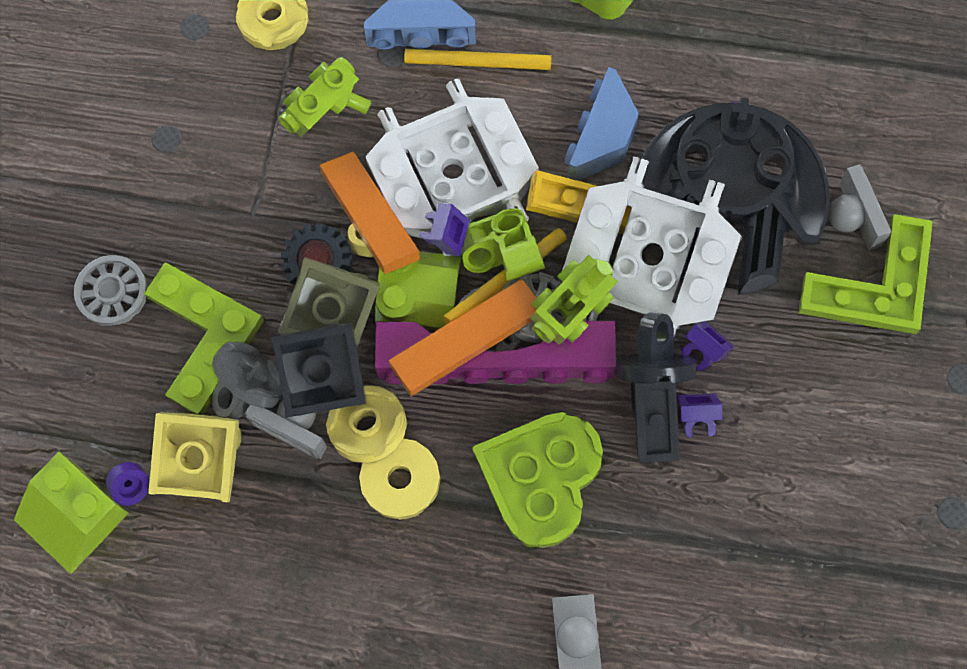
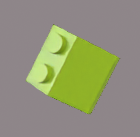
(67, 512)

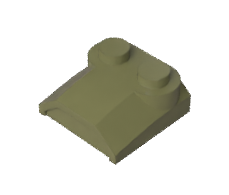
(327, 297)

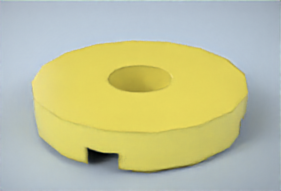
(274, 33)
(371, 443)
(409, 500)

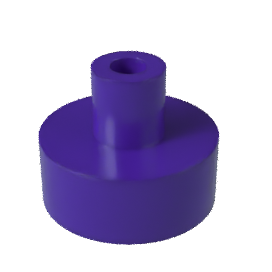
(127, 483)

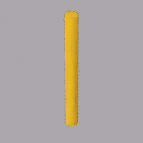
(478, 59)
(499, 281)

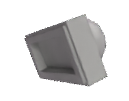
(859, 209)
(289, 430)
(576, 632)

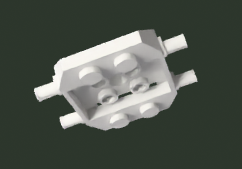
(444, 141)
(672, 226)

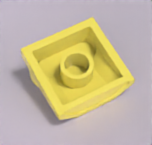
(194, 455)

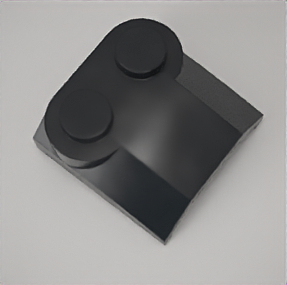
(319, 369)

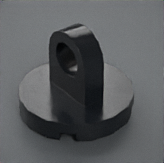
(655, 354)

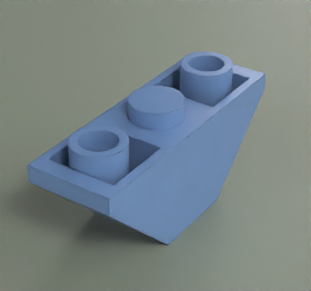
(419, 25)
(604, 130)

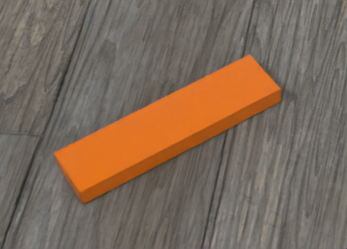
(369, 213)
(464, 338)

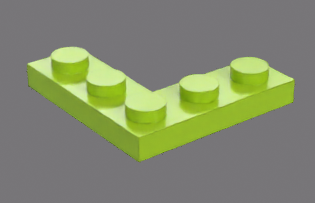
(889, 306)
(214, 313)

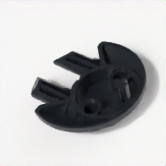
(735, 146)

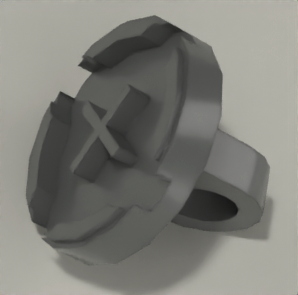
(246, 377)

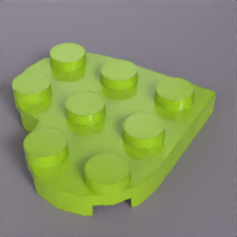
(539, 476)

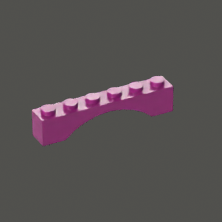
(588, 357)

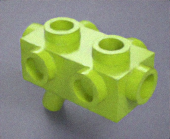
(329, 90)
(582, 290)

